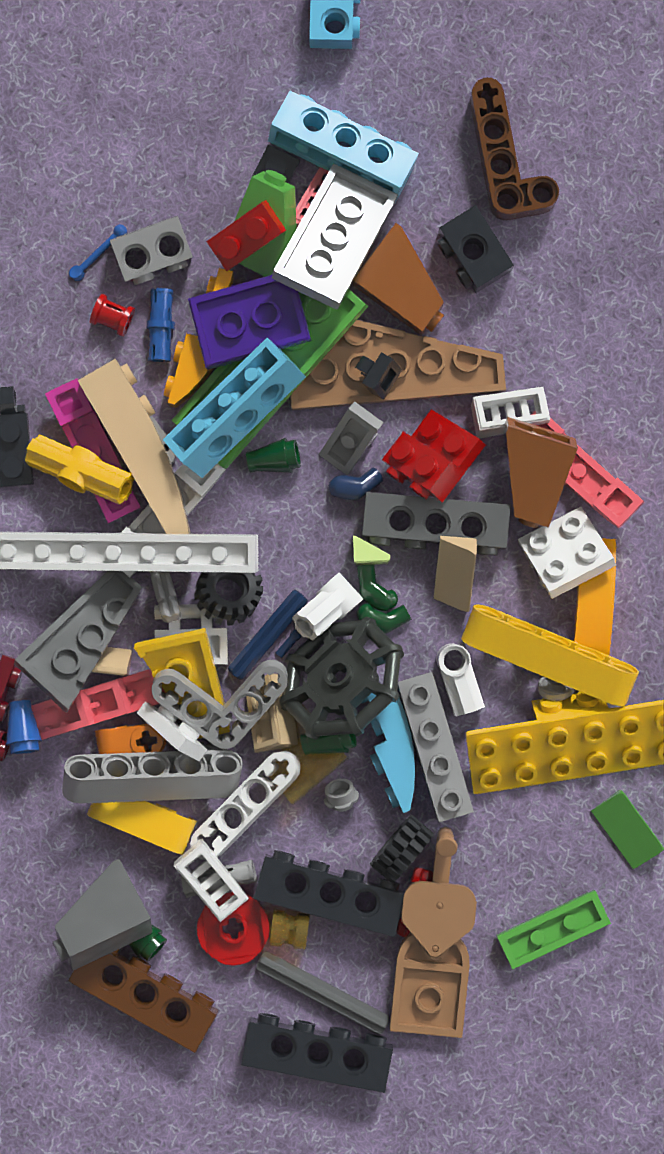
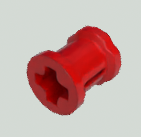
(112, 315)

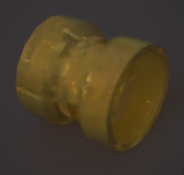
(289, 929)

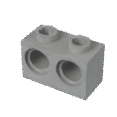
(148, 240)

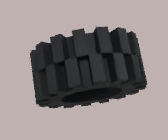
(225, 609)
(402, 849)

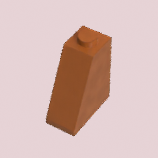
(401, 283)
(537, 470)

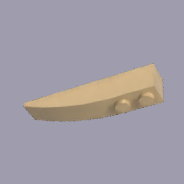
(137, 440)

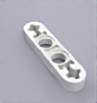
(242, 802)

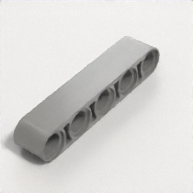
(150, 776)

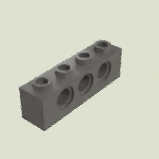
(380, 506)

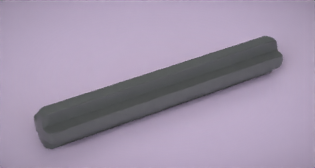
(322, 992)

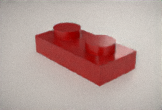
(246, 235)

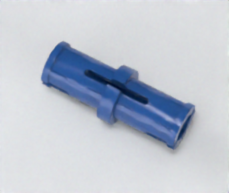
(160, 325)

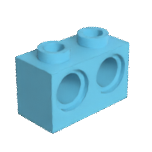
(333, 10)

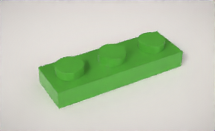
(553, 929)

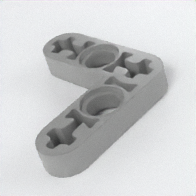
(217, 713)

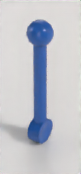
(77, 272)

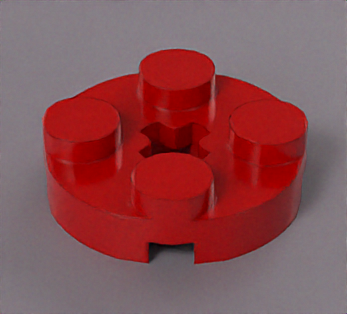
(249, 941)

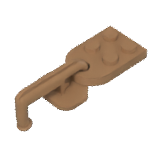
(433, 956)

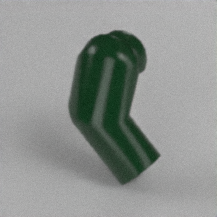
(384, 621)

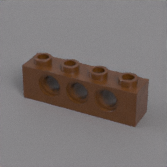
(185, 1031)

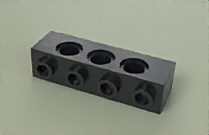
(381, 918)
(369, 1075)

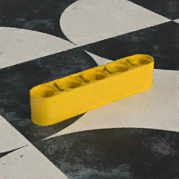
(550, 655)

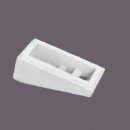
(507, 399)
(190, 856)

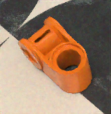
(127, 739)

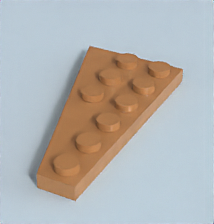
(427, 365)

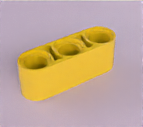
(147, 821)

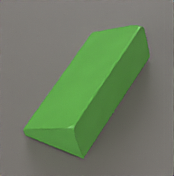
(627, 829)

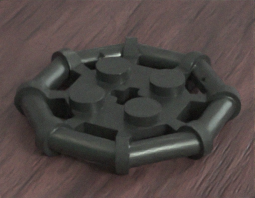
(353, 689)

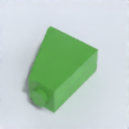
(282, 199)

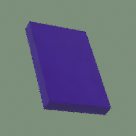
(242, 316)

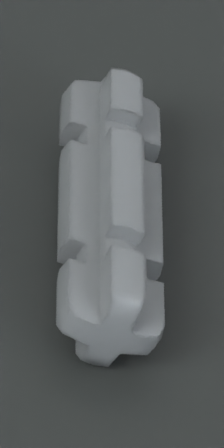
(165, 596)

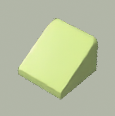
(365, 553)

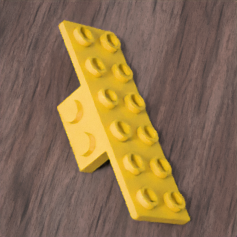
(565, 743)

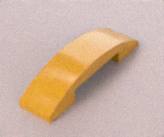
(596, 608)

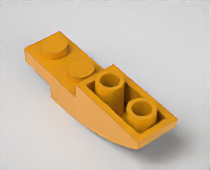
(191, 367)

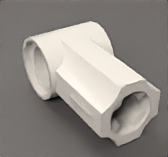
(331, 603)
(460, 683)

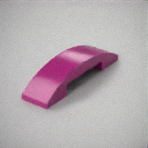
(85, 430)

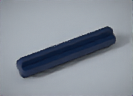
(267, 635)

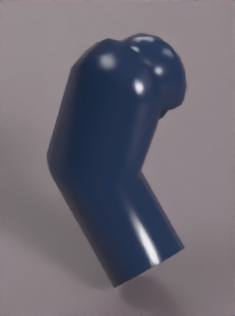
(354, 487)

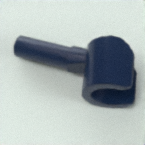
(290, 641)

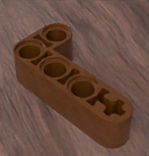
(504, 150)

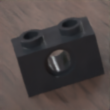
(473, 229)

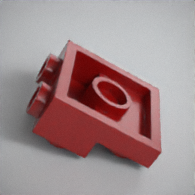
(433, 456)

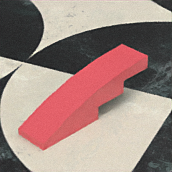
(96, 704)

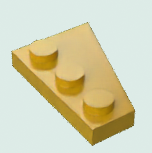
(190, 656)

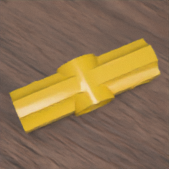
(79, 469)

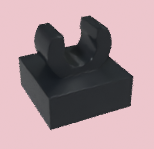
(379, 374)

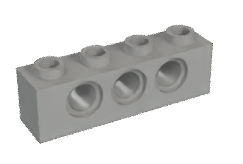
(435, 747)

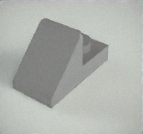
(351, 438)

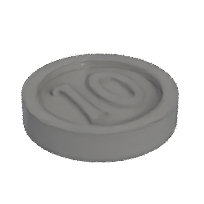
(553, 690)

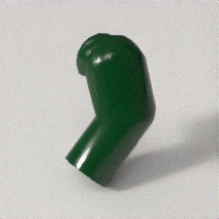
(373, 592)

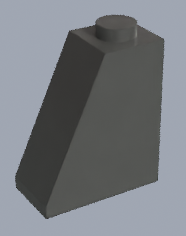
(102, 919)

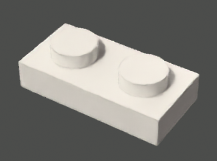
(180, 736)

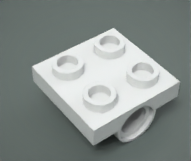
(566, 552)

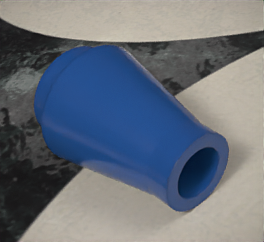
(22, 730)

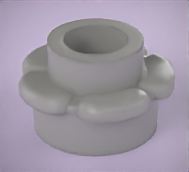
(340, 795)

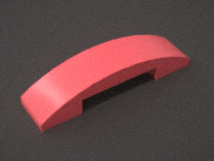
(598, 487)

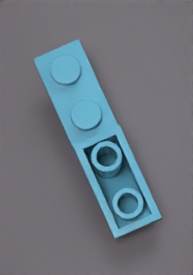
(395, 754)

